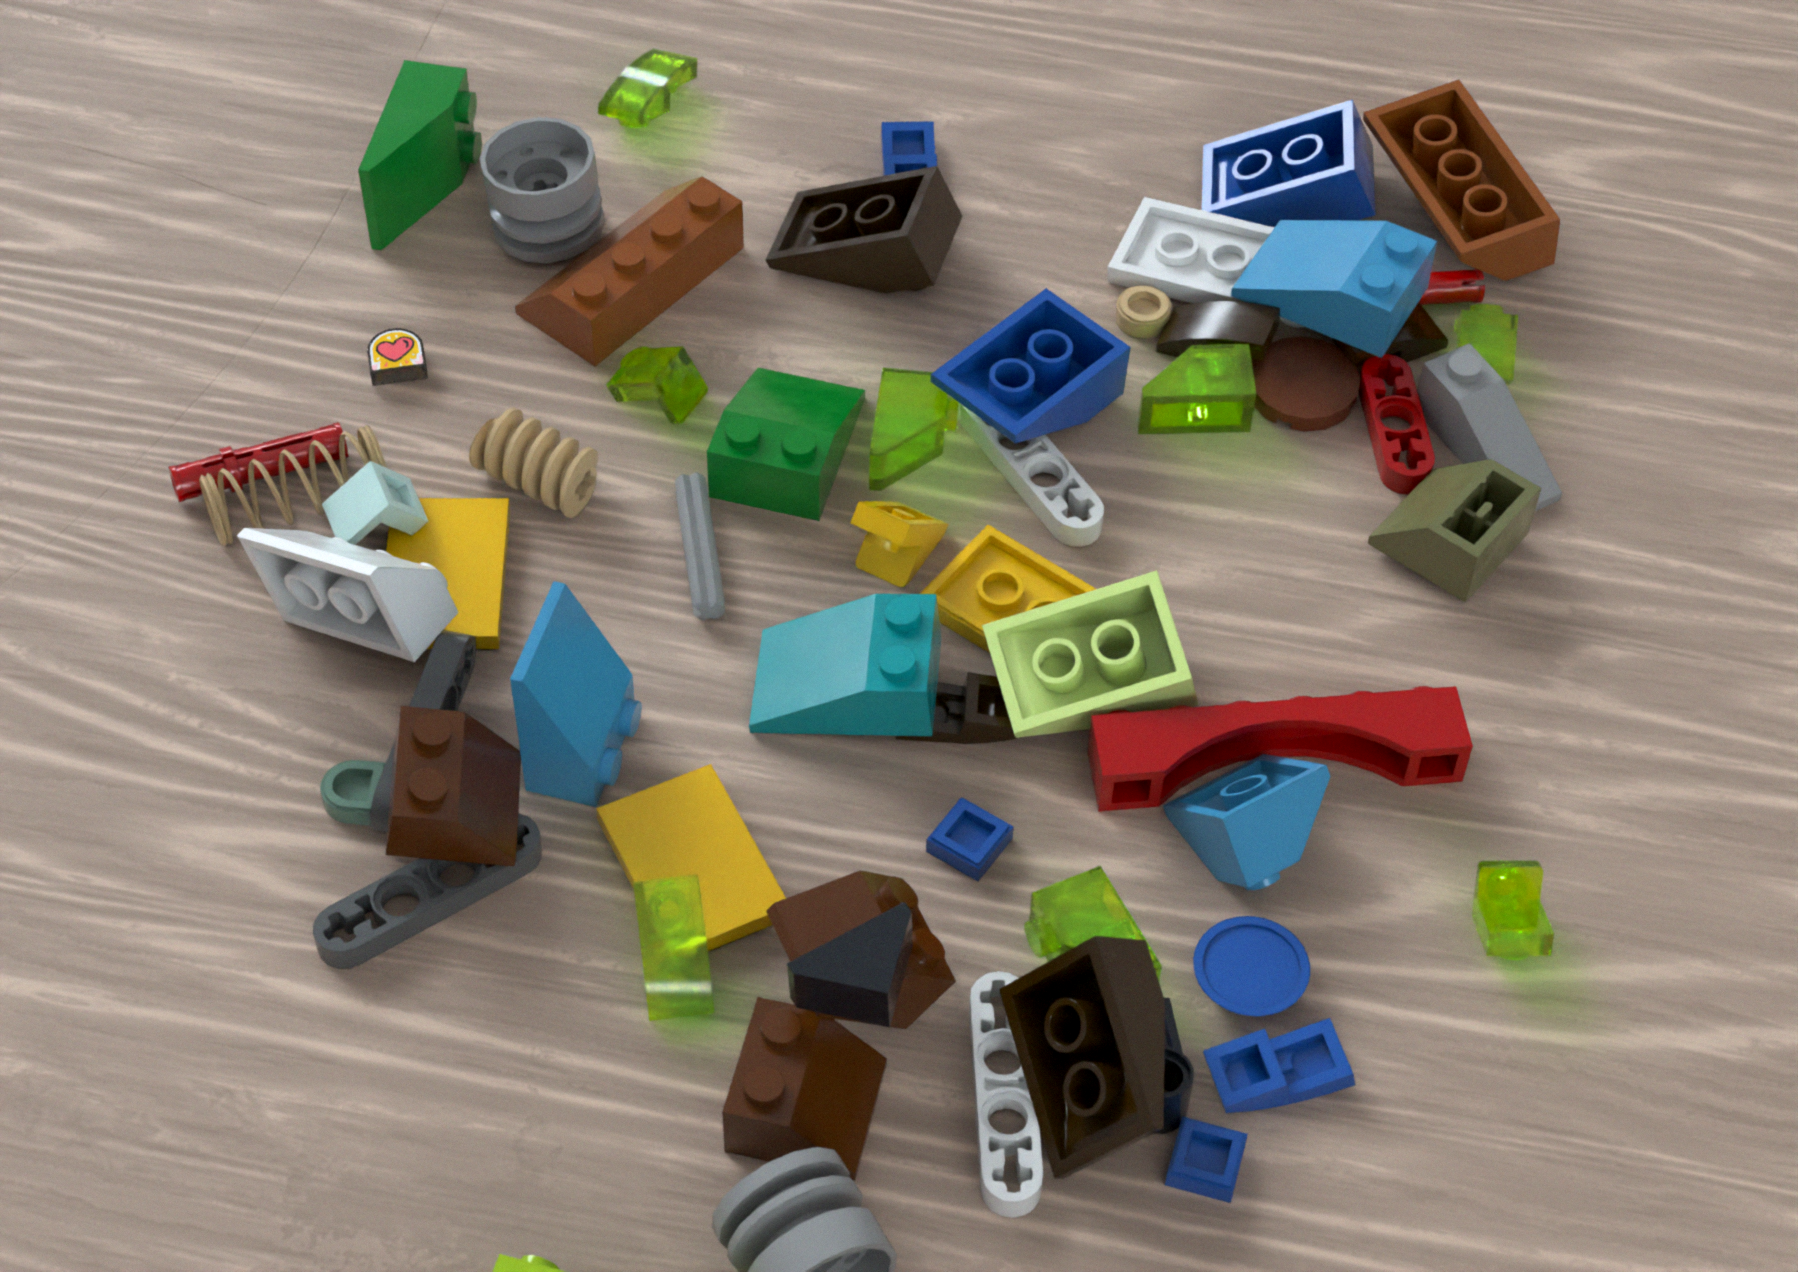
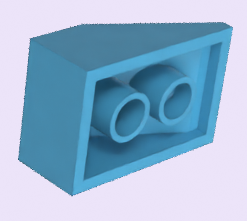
(1341, 278)
(571, 703)

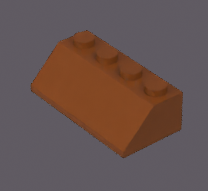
(1468, 181)
(638, 270)

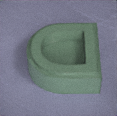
(349, 790)

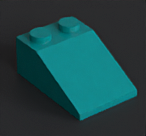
(851, 669)

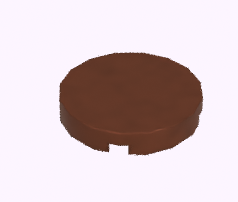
(1305, 383)

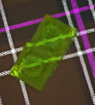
(646, 86)
(673, 947)

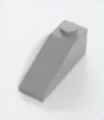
(1479, 418)

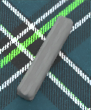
(700, 546)

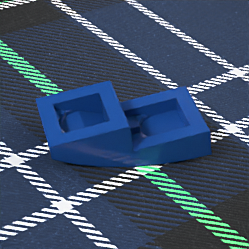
(907, 146)
(1279, 1071)

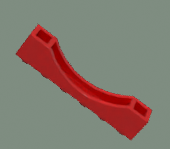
(1400, 735)

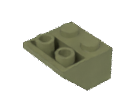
(1459, 524)

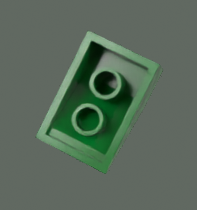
(418, 148)
(782, 443)

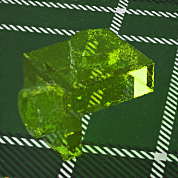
(1491, 335)
(662, 376)
(1510, 909)

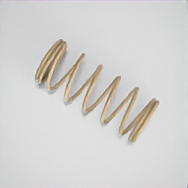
(215, 497)

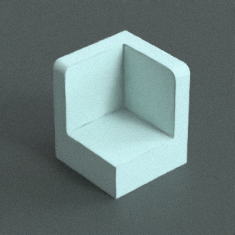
(374, 498)

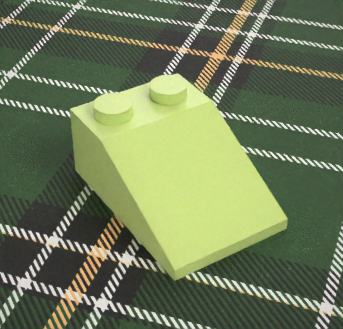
(1090, 658)

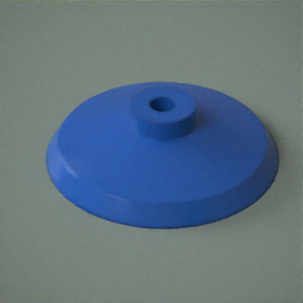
(1251, 966)

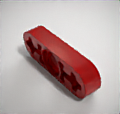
(1404, 404)

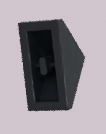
(858, 971)

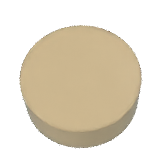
(1142, 311)

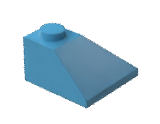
(1252, 818)

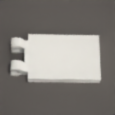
(1186, 252)

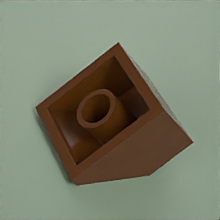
(452, 790)
(849, 901)
(801, 1087)

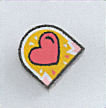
(396, 357)

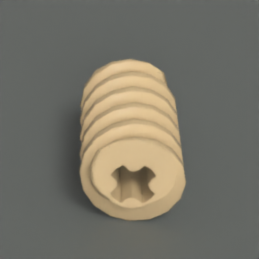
(536, 461)

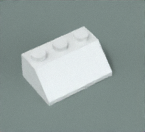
(351, 590)

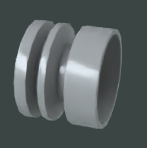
(542, 189)
(801, 1218)

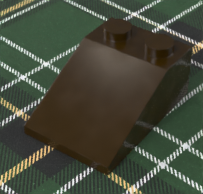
(870, 232)
(1091, 1049)

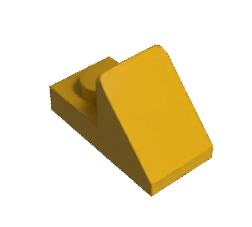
(895, 539)

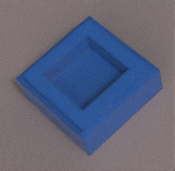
(969, 839)
(1206, 1159)

